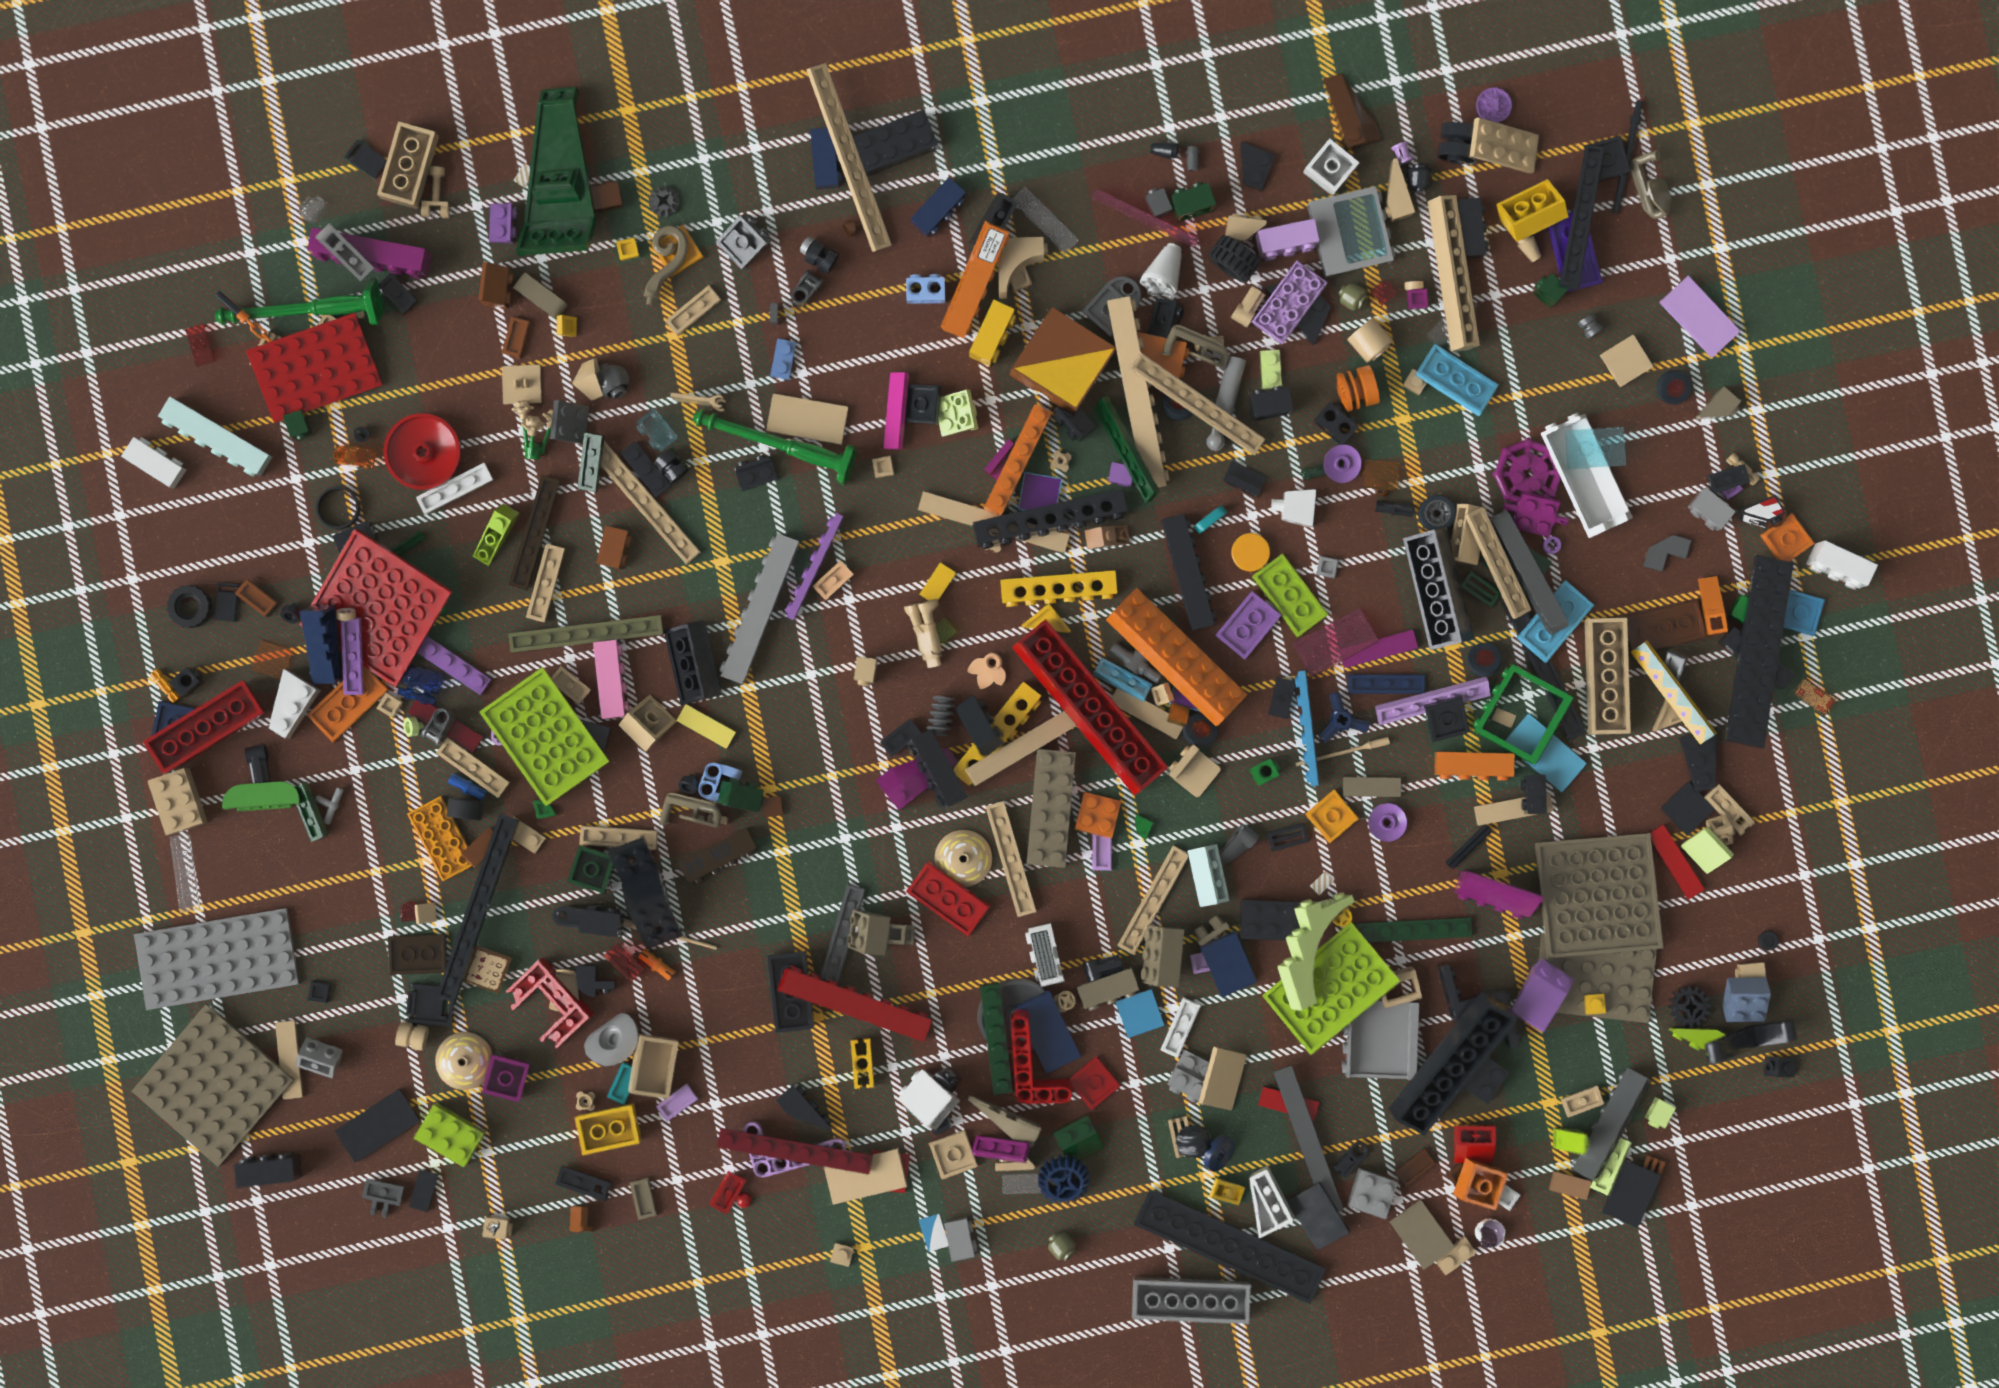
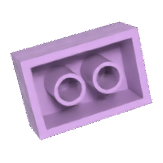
(1287, 239)

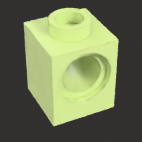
(1659, 1113)

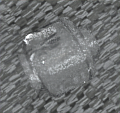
(313, 209)

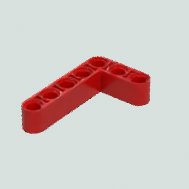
(1025, 1065)

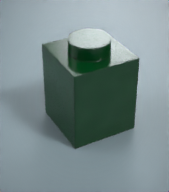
(297, 425)

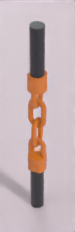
(242, 315)

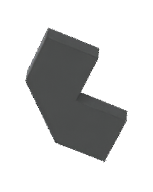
(1657, 553)

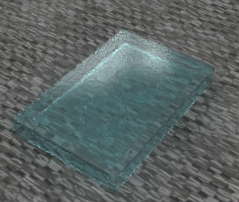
(1595, 448)

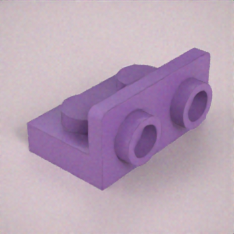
(502, 223)

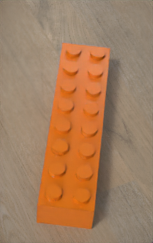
(1176, 657)

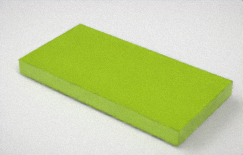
(1289, 595)

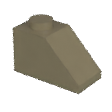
(1720, 406)

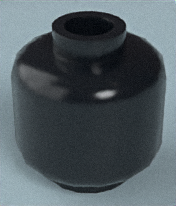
(1420, 177)

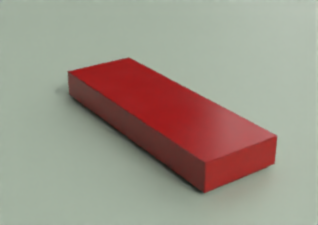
(1273, 1099)

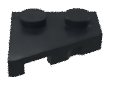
(1255, 165)

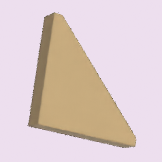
(1666, 717)

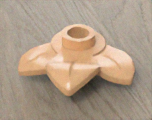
(988, 674)

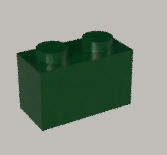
(740, 796)

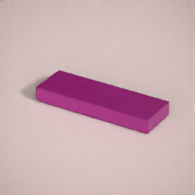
(1001, 1149)

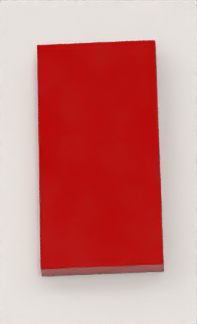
(948, 898)

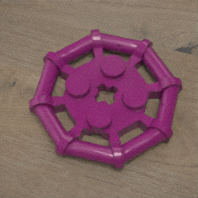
(1525, 462)

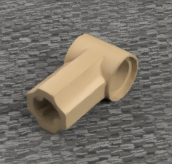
(1246, 310)

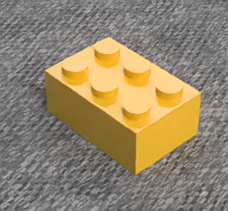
(1532, 210)
(992, 333)
(608, 1129)

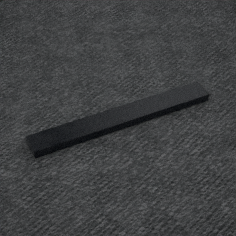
(1582, 217)
(1546, 671)

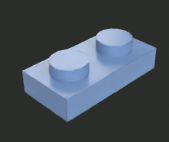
(783, 359)

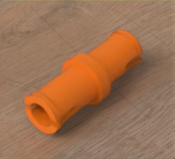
(656, 964)

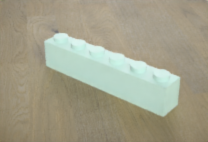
(216, 437)

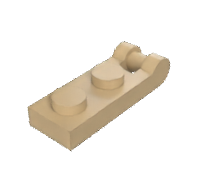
(1725, 805)

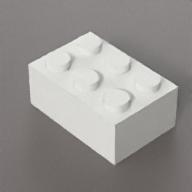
(1841, 565)

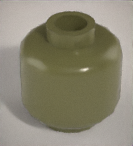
(1353, 296)
(1062, 1246)

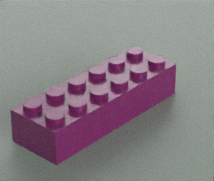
(379, 253)

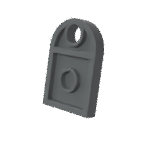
(1098, 309)

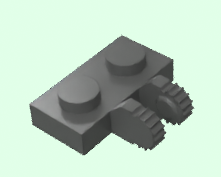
(382, 1192)

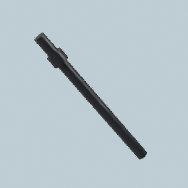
(1635, 121)

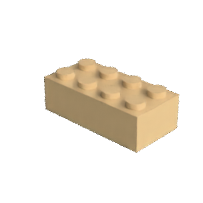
(408, 165)

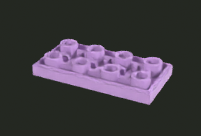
(1289, 302)
(1699, 316)

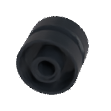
(1458, 145)

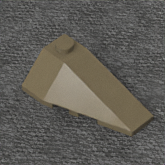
(1012, 1124)

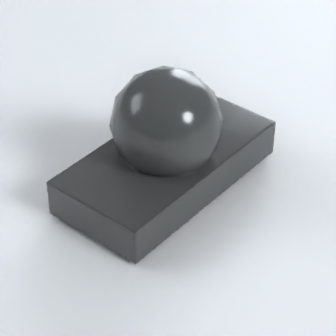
(1676, 664)

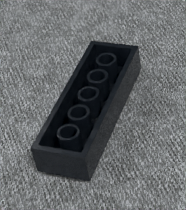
(1438, 588)

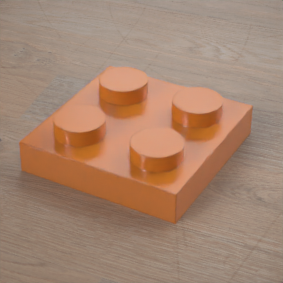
(1097, 815)

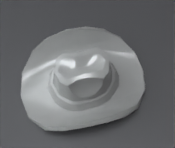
(612, 1041)

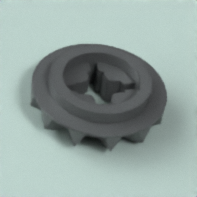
(664, 210)

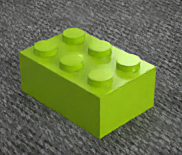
(450, 1134)

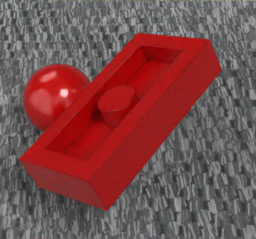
(729, 1192)

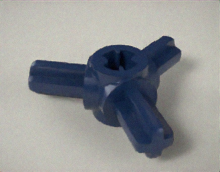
(1350, 723)

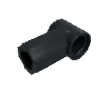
(257, 759)
(1098, 968)

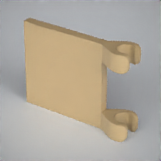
(700, 400)

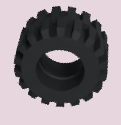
(1234, 258)

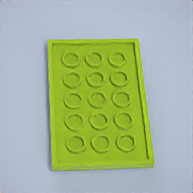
(544, 736)
(1346, 984)

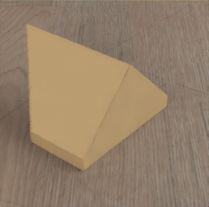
(587, 380)

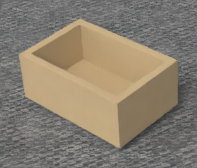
(177, 801)
(653, 1066)

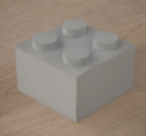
(1372, 1193)

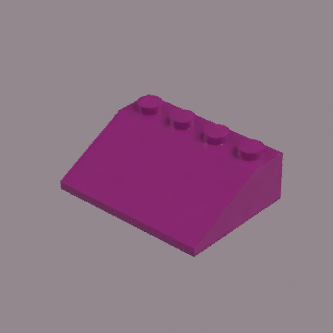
(1496, 894)

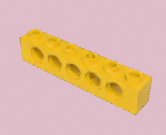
(1107, 578)
(1025, 693)

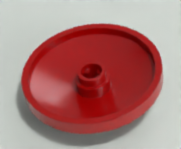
(422, 451)

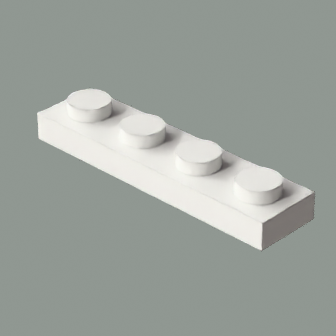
(455, 488)

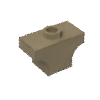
(901, 934)

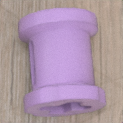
(1402, 153)

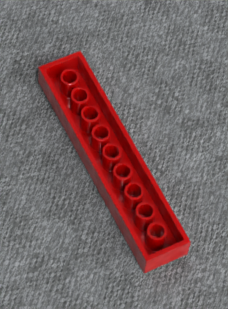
(1090, 707)

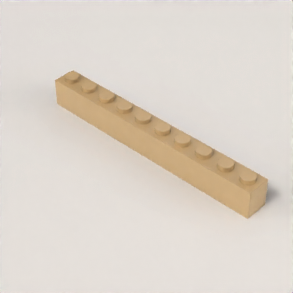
(1136, 388)

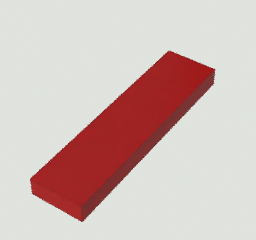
(1675, 862)

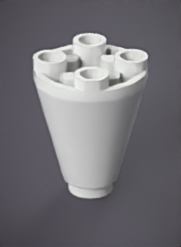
(1163, 273)

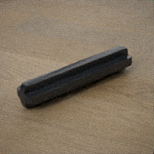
(1468, 847)

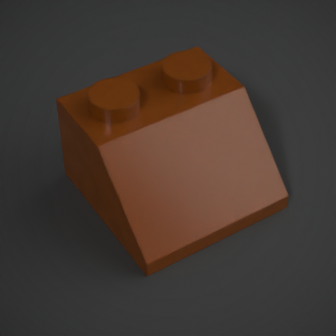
(495, 285)

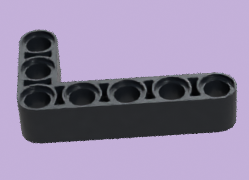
(1749, 1038)

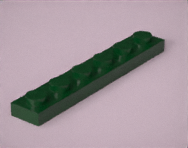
(1126, 449)
(1415, 929)
(996, 1038)

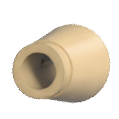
(1529, 248)

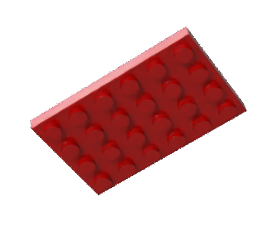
(314, 367)

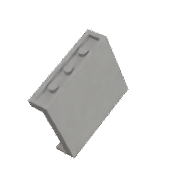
(1382, 1042)

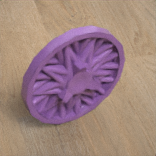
(1493, 105)

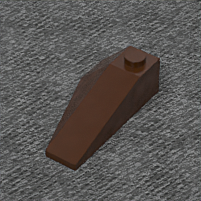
(1352, 118)

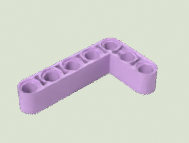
(773, 1168)

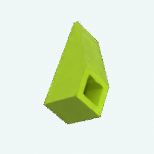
(495, 533)
(1696, 1036)
(1570, 1140)

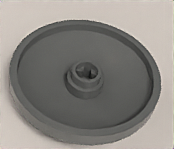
(1013, 993)

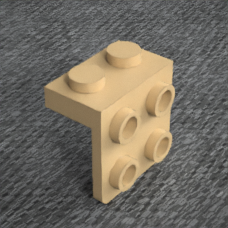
(1193, 770)

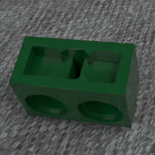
(1549, 290)

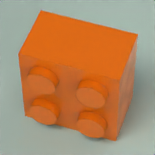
(1480, 1184)

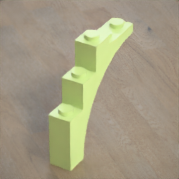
(1303, 943)

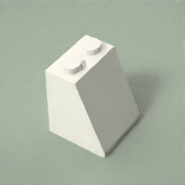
(927, 1099)

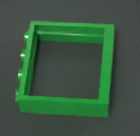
(1490, 705)

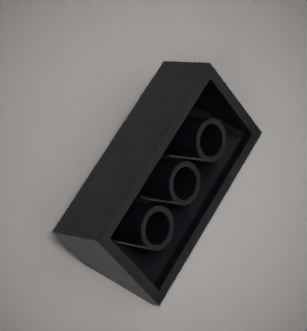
(692, 662)

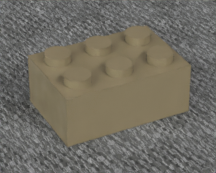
(1162, 956)

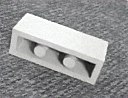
(154, 462)

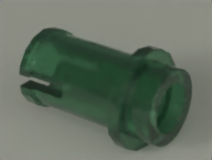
(1312, 472)

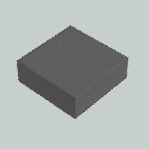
(774, 314)

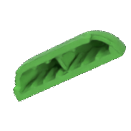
(261, 796)

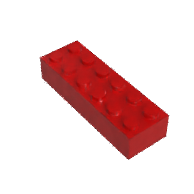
(204, 727)

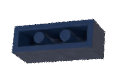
(824, 160)
(938, 208)

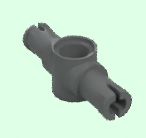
(1136, 662)

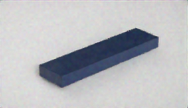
(1385, 684)

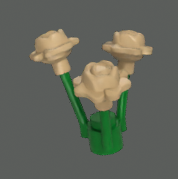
(532, 423)

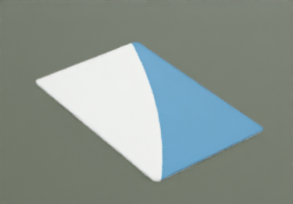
(933, 1232)

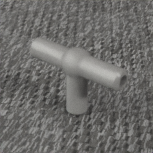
(331, 805)

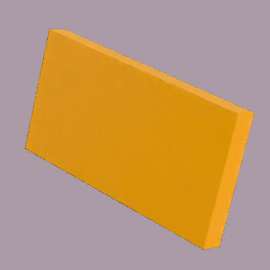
(440, 837)

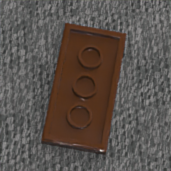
(1666, 626)

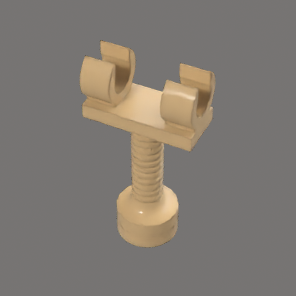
(436, 173)

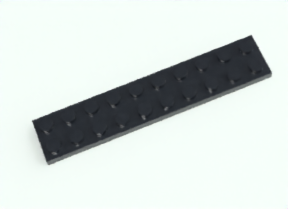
(1759, 651)
(1229, 1246)

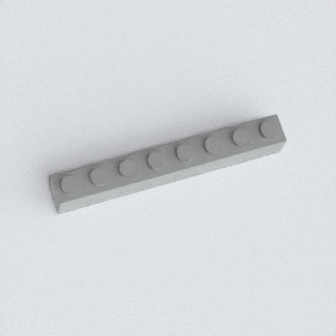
(760, 608)

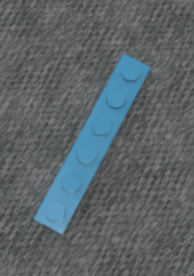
(1308, 737)

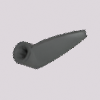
(1238, 843)

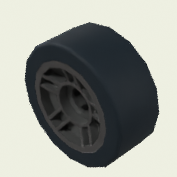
(1432, 504)

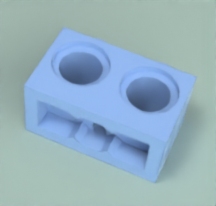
(925, 294)

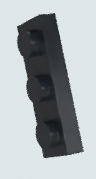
(645, 469)

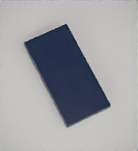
(1049, 1032)

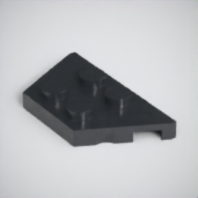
(1314, 318)

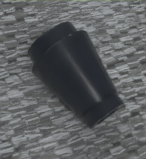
(1165, 149)

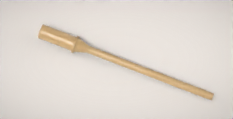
(1369, 745)
(629, 923)

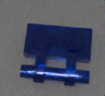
(422, 679)

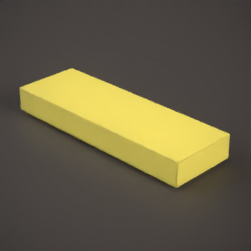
(706, 726)

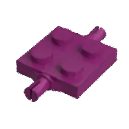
(1536, 513)

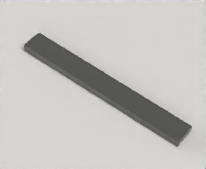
(1305, 1132)

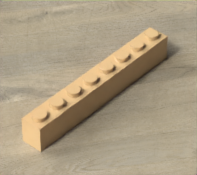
(1453, 273)

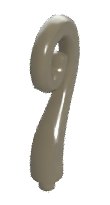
(655, 282)

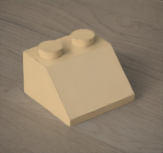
(647, 723)

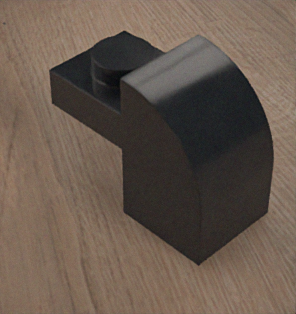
(588, 981)

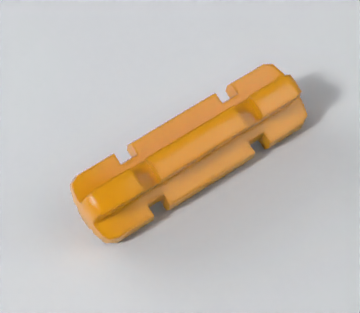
(165, 686)

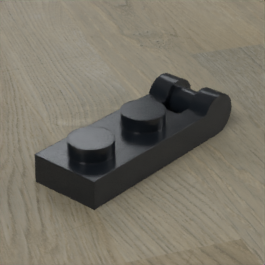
(583, 1183)

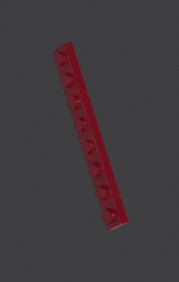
(794, 1151)

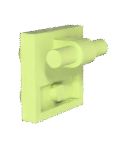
(957, 413)

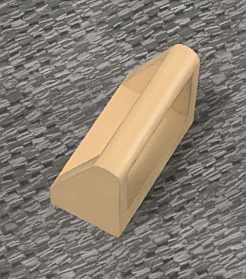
(1404, 974)

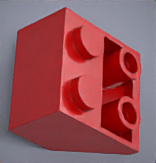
(1474, 1142)

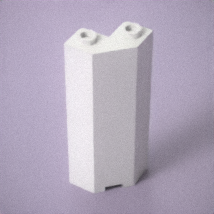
(1590, 489)

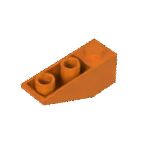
(1712, 606)

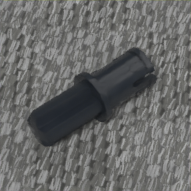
(1394, 508)

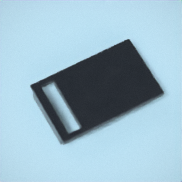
(367, 159)
(226, 604)

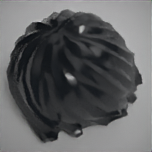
(1194, 1141)

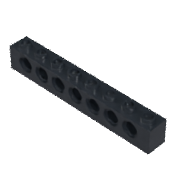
(1114, 499)

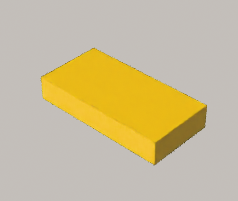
(938, 582)

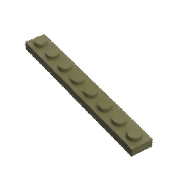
(585, 634)

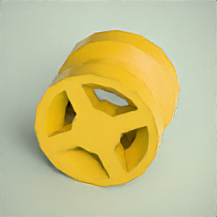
(1345, 918)

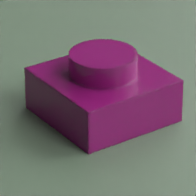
(1417, 299)

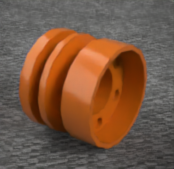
(1354, 389)

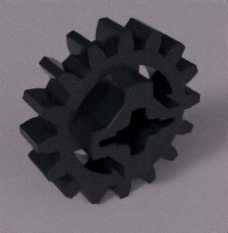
(1689, 1013)

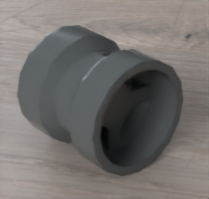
(1590, 325)

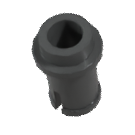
(1192, 158)

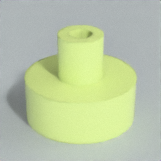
(412, 726)

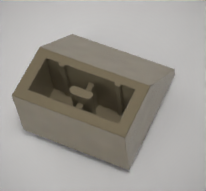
(868, 932)

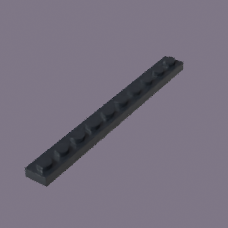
(477, 908)

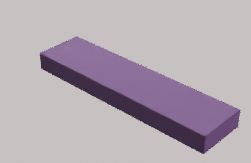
(352, 657)

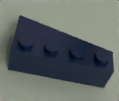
(322, 643)

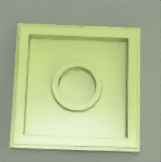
(1707, 850)

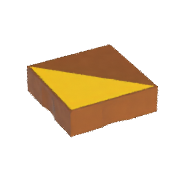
(1062, 361)

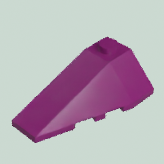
(906, 782)

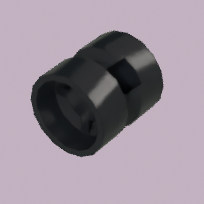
(815, 255)
(672, 466)

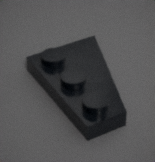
(1700, 761)

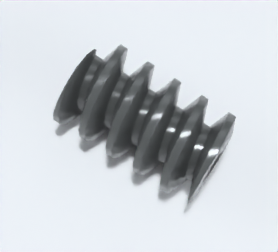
(941, 715)

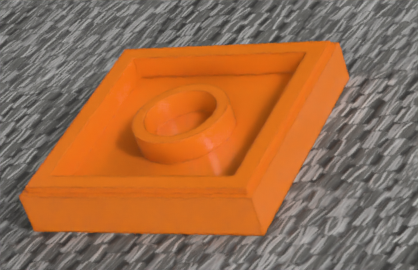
(1787, 539)

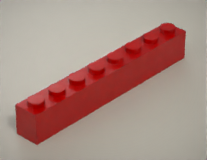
(855, 1005)

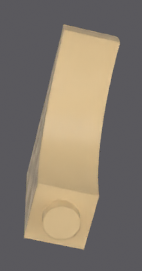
(1017, 255)

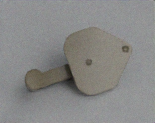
(1653, 190)
(1198, 339)
(692, 803)

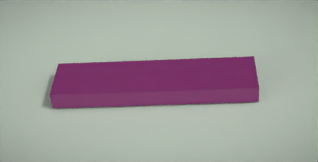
(1385, 647)

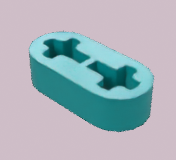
(1210, 519)

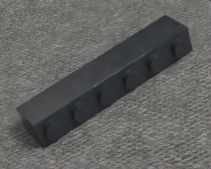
(1187, 572)

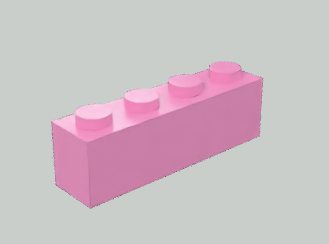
(609, 679)

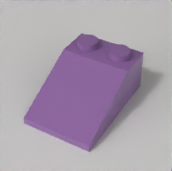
(1542, 994)

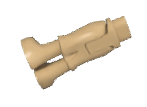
(926, 632)

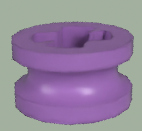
(1547, 541)

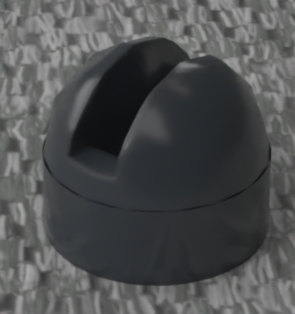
(359, 438)

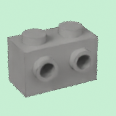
(319, 1057)

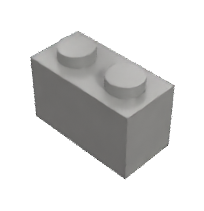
(1711, 509)
(959, 1238)

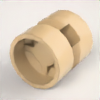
(412, 1036)

